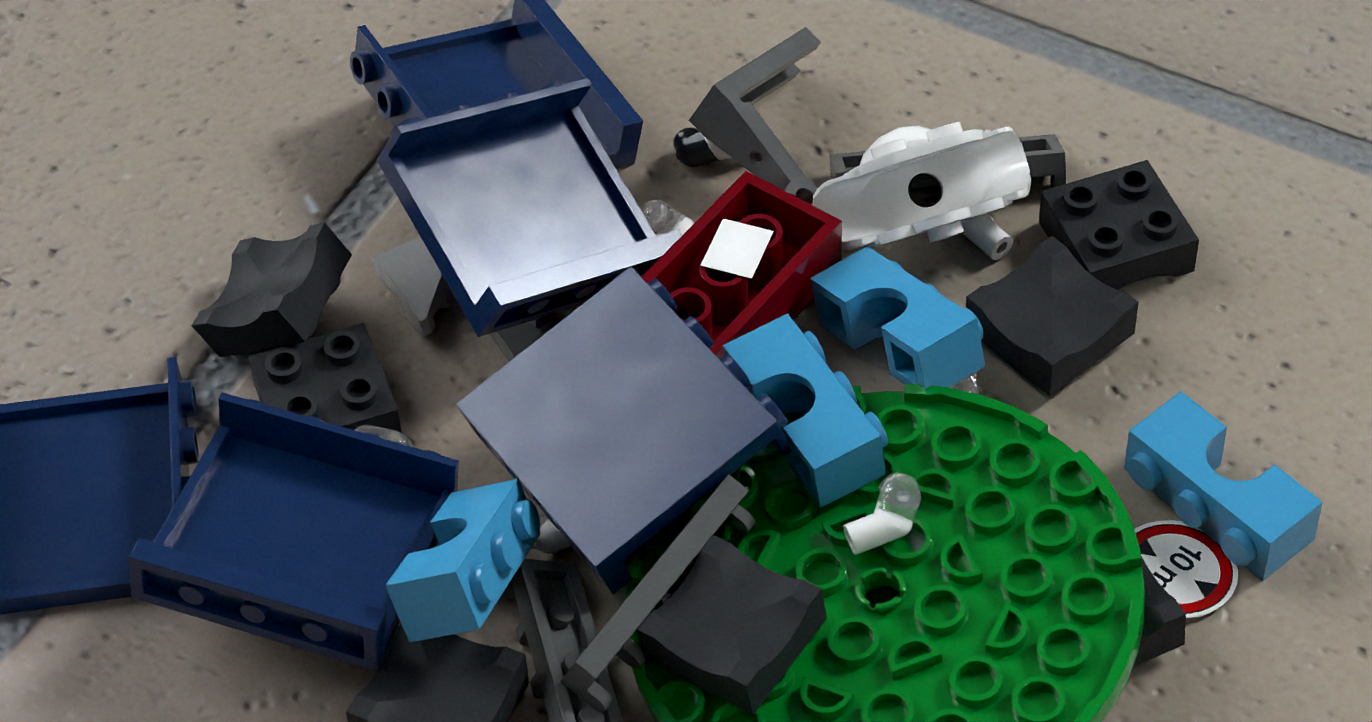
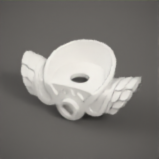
(975, 172)

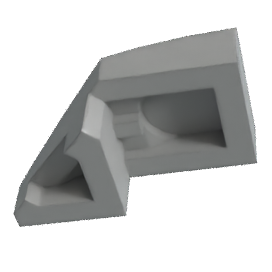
(416, 281)

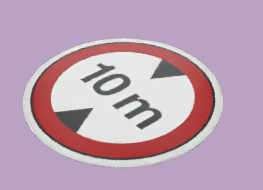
(1188, 565)

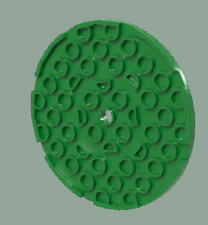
(1009, 583)

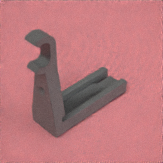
(736, 127)

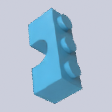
(922, 331)
(835, 442)
(1253, 520)
(482, 544)

